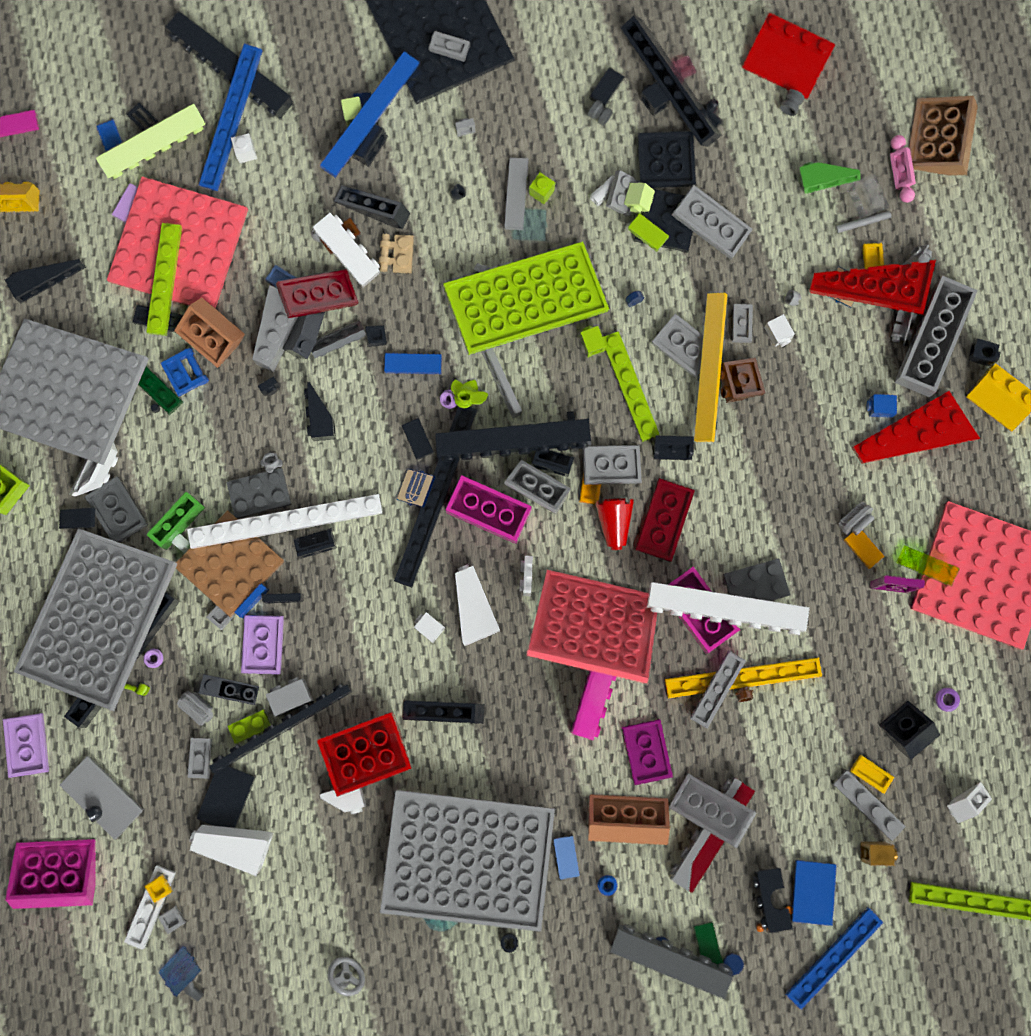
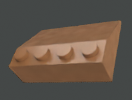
(943, 134)

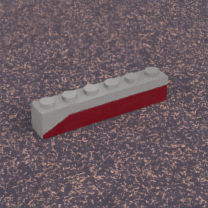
(706, 845)

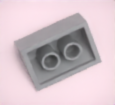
(538, 486)

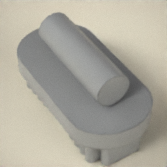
(857, 519)
(195, 707)

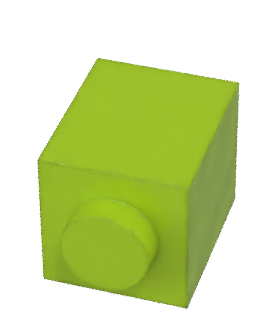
(542, 188)
(592, 340)

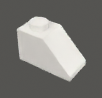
(347, 802)
(969, 803)

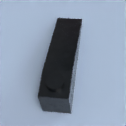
(373, 206)
(33, 281)
(304, 335)
(443, 712)

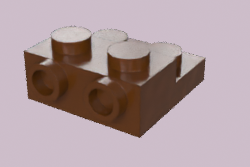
(740, 380)

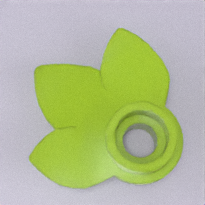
(467, 394)

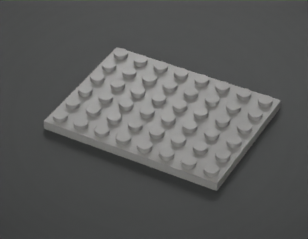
(67, 390)
(95, 619)
(467, 860)

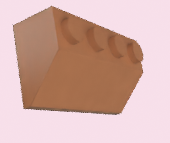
(628, 819)

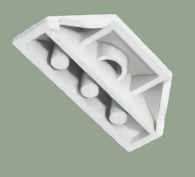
(94, 474)

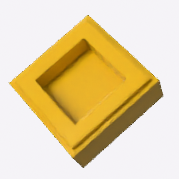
(158, 888)

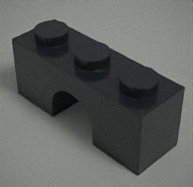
(767, 882)

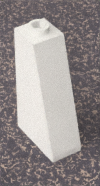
(474, 610)
(232, 846)

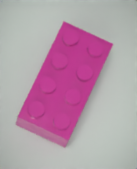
(488, 509)
(705, 632)

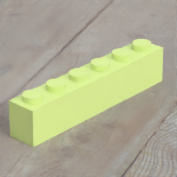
(150, 141)

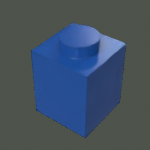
(882, 405)

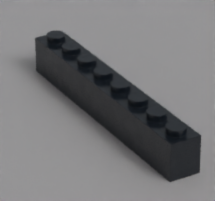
(224, 62)
(671, 81)
(513, 439)
(82, 711)

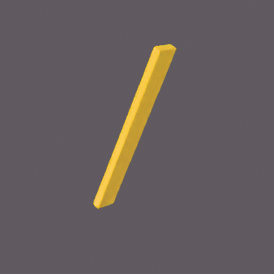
(710, 367)
(747, 677)

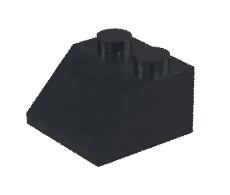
(910, 729)

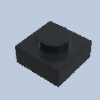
(375, 336)
(269, 387)

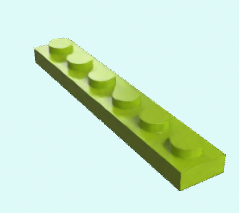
(164, 279)
(630, 387)

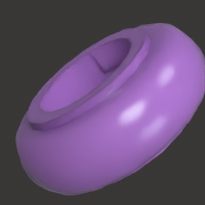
(939, 699)

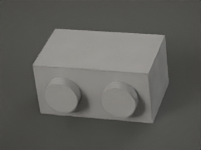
(289, 697)

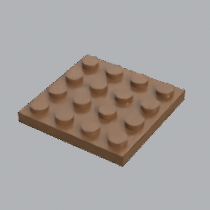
(230, 569)

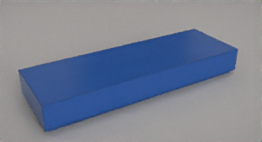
(413, 363)

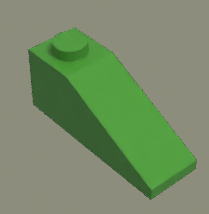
(823, 176)

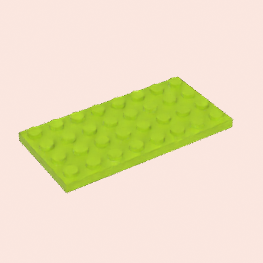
(525, 298)

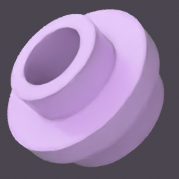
(444, 399)
(147, 658)

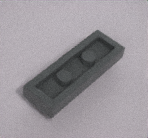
(338, 339)

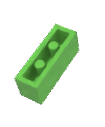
(175, 520)

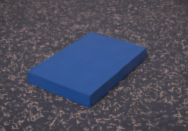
(814, 892)

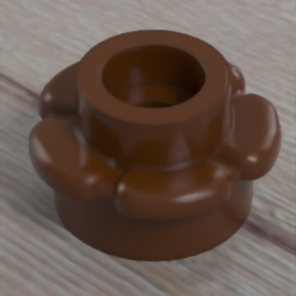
(744, 694)

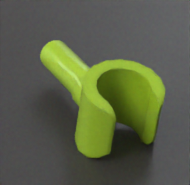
(141, 690)

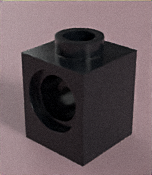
(654, 98)
(977, 356)

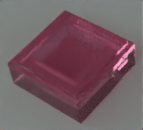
(685, 67)

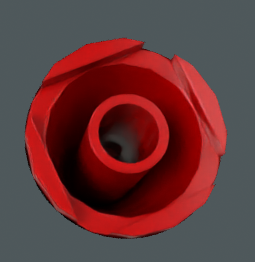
(615, 520)

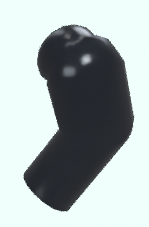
(711, 109)

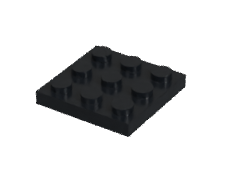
(667, 159)
(660, 215)

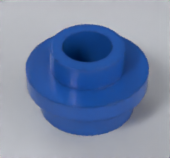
(612, 889)

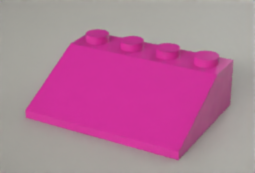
(591, 705)
(52, 874)

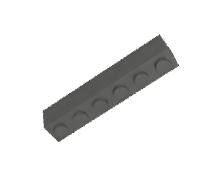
(672, 961)

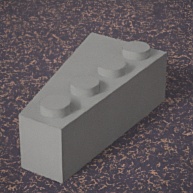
(273, 331)

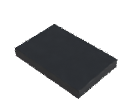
(226, 797)

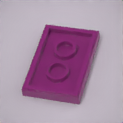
(897, 584)
(647, 752)

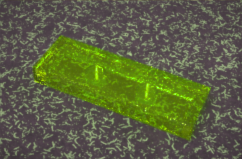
(928, 565)

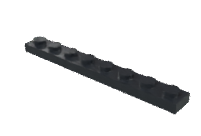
(273, 731)

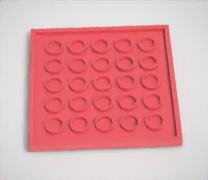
(206, 242)
(993, 579)
(594, 627)

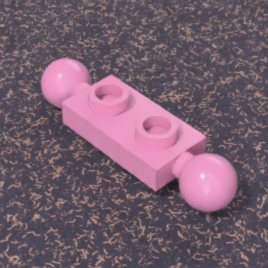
(902, 168)

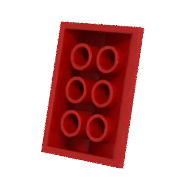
(788, 55)
(364, 754)

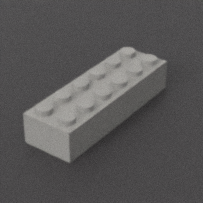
(936, 336)

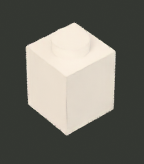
(244, 148)
(779, 331)
(428, 626)

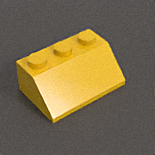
(19, 197)
(1002, 397)

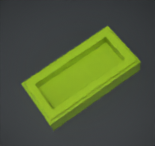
(648, 232)

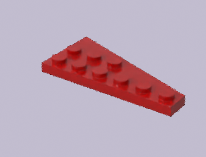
(884, 286)
(927, 428)

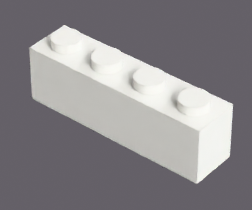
(346, 250)

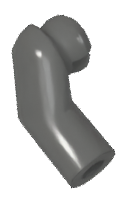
(193, 992)

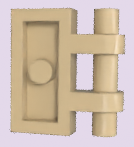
(403, 253)

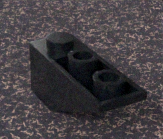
(321, 422)
(226, 689)

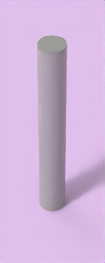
(862, 222)

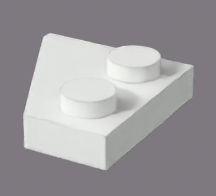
(526, 567)

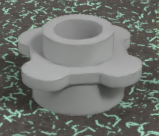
(267, 462)

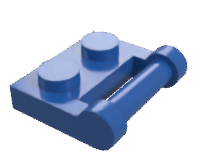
(178, 374)

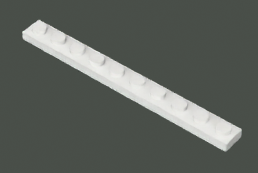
(284, 521)

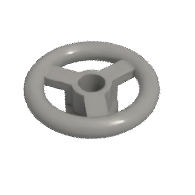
(345, 977)

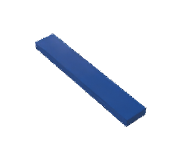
(834, 958)

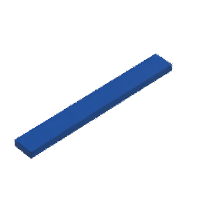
(369, 114)
(230, 117)

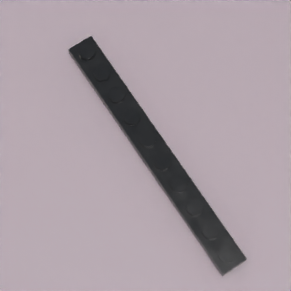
(430, 513)

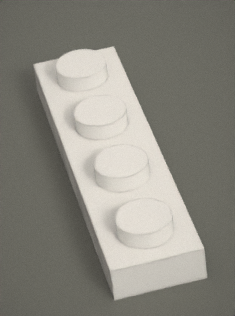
(147, 913)

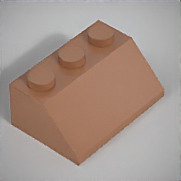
(209, 332)

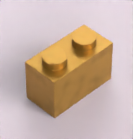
(878, 853)

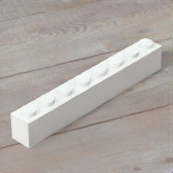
(727, 607)

